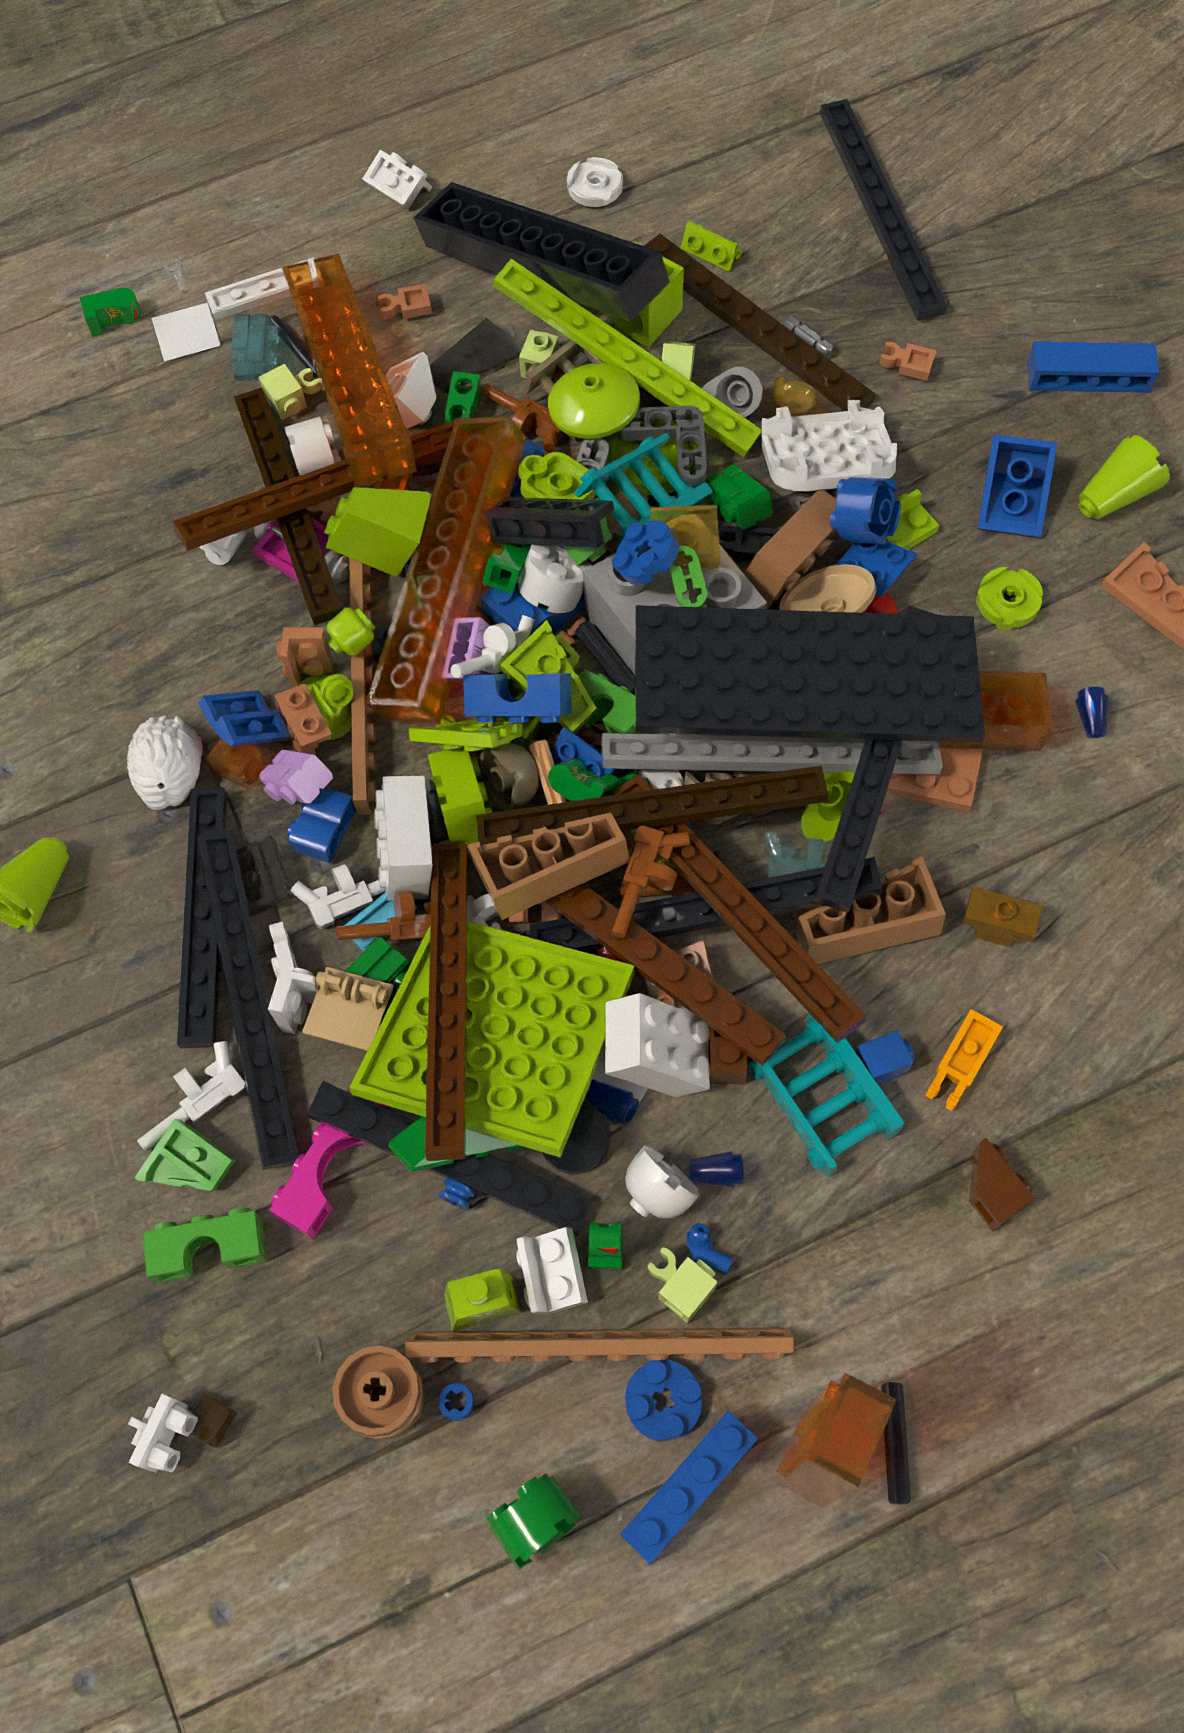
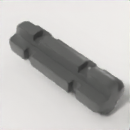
(809, 336)
(436, 821)

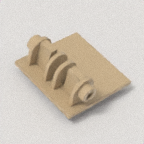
(347, 1008)

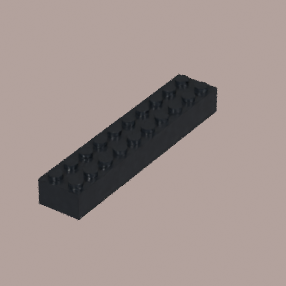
(568, 256)

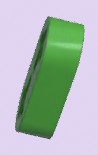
(695, 576)

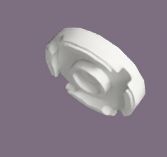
(595, 182)

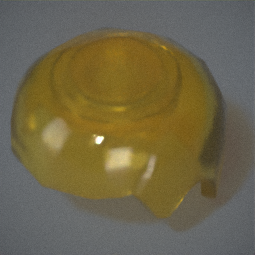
(795, 395)

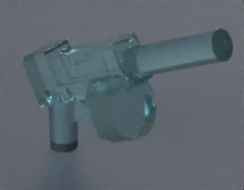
(781, 856)

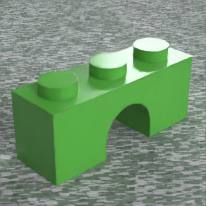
(612, 704)
(172, 1246)

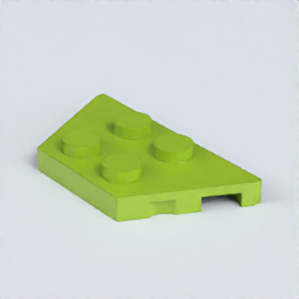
(468, 734)

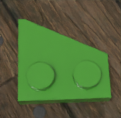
(186, 1160)

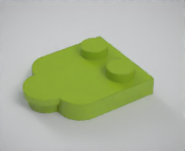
(552, 477)

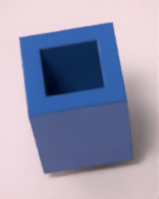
(886, 1057)

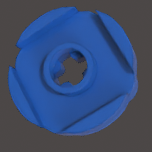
(635, 560)
(641, 1407)

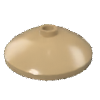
(832, 590)

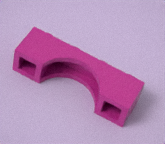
(303, 1199)

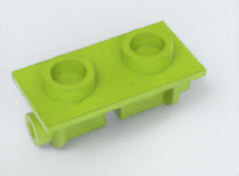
(710, 246)

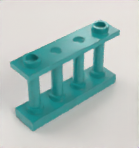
(649, 448)
(860, 1088)

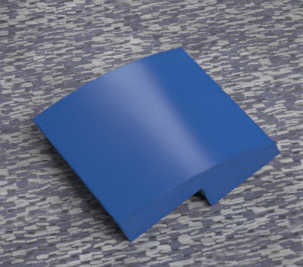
(243, 718)

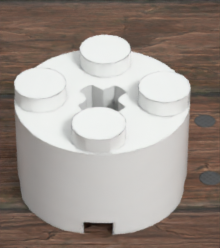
(311, 445)
(552, 578)

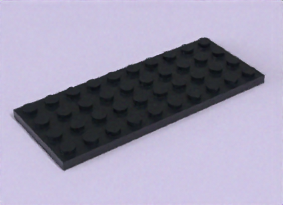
(807, 674)

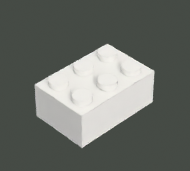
(403, 836)
(657, 1046)

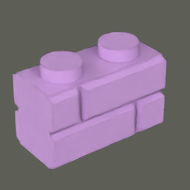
(295, 777)

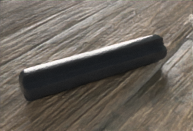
(606, 656)
(896, 1448)

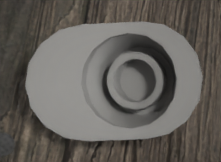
(737, 389)

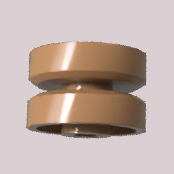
(356, 1386)

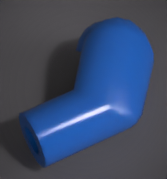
(702, 1249)

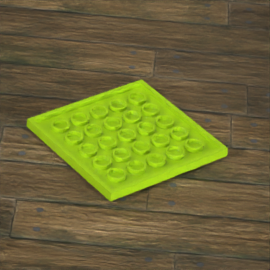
(529, 1036)

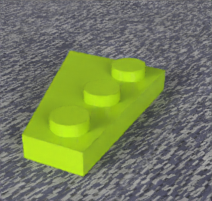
(544, 655)

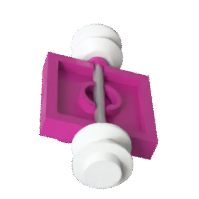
(274, 551)

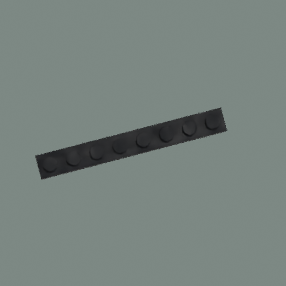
(199, 947)
(483, 1174)

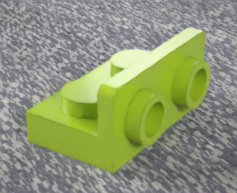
(914, 522)

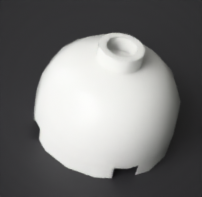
(658, 1186)

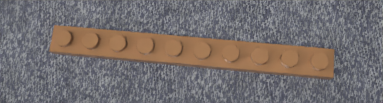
(361, 677)
(616, 1344)

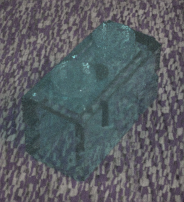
(252, 346)

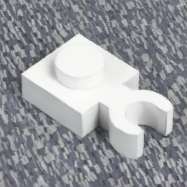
(285, 956)

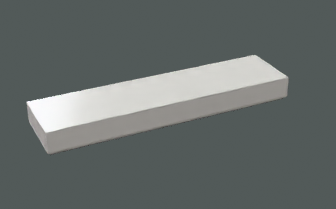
(252, 292)

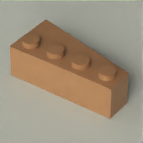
(901, 914)

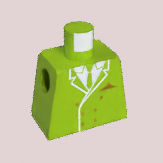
(481, 1299)

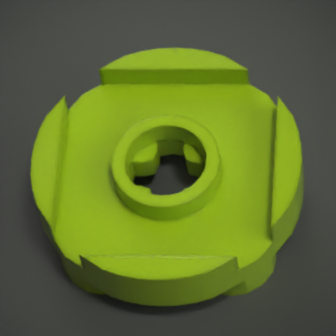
(1005, 613)

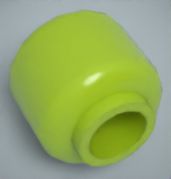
(350, 631)

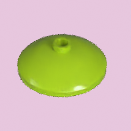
(593, 401)

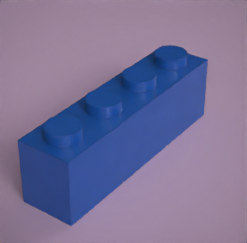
(1092, 367)
(688, 1487)

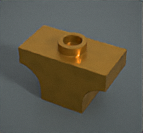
(1001, 917)

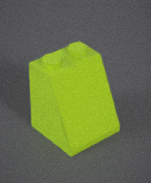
(378, 526)

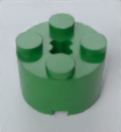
(534, 1520)

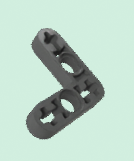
(681, 432)

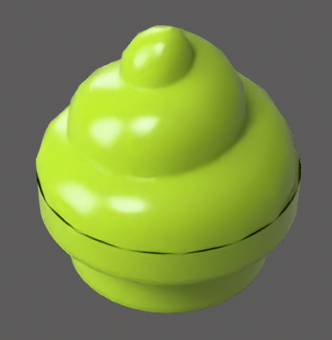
(336, 690)

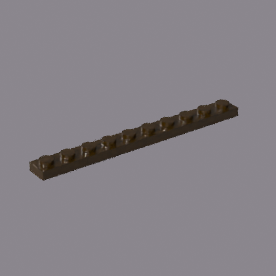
(764, 330)
(295, 527)
(668, 804)

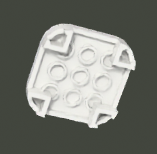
(827, 447)

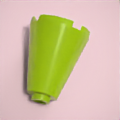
(1124, 478)
(30, 882)

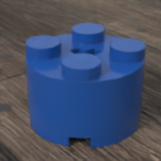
(866, 510)

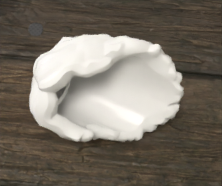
(166, 754)

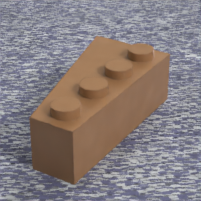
(793, 548)
(548, 862)

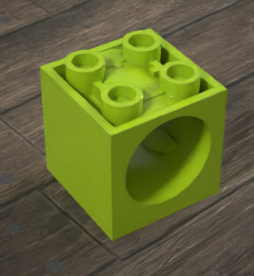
(659, 312)

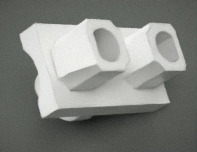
(222, 550)
(156, 1433)

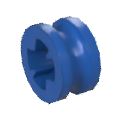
(456, 1194)
(454, 1414)

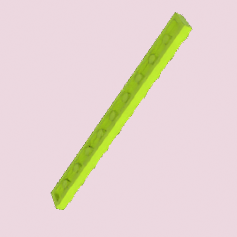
(622, 352)

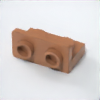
(304, 652)
(302, 719)

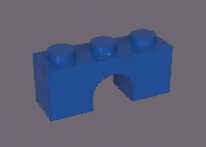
(489, 697)

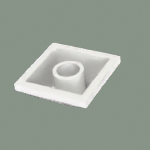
(413, 389)

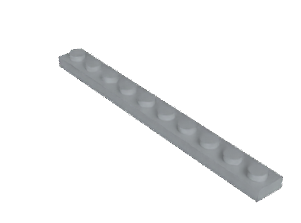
(754, 753)

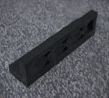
(548, 521)

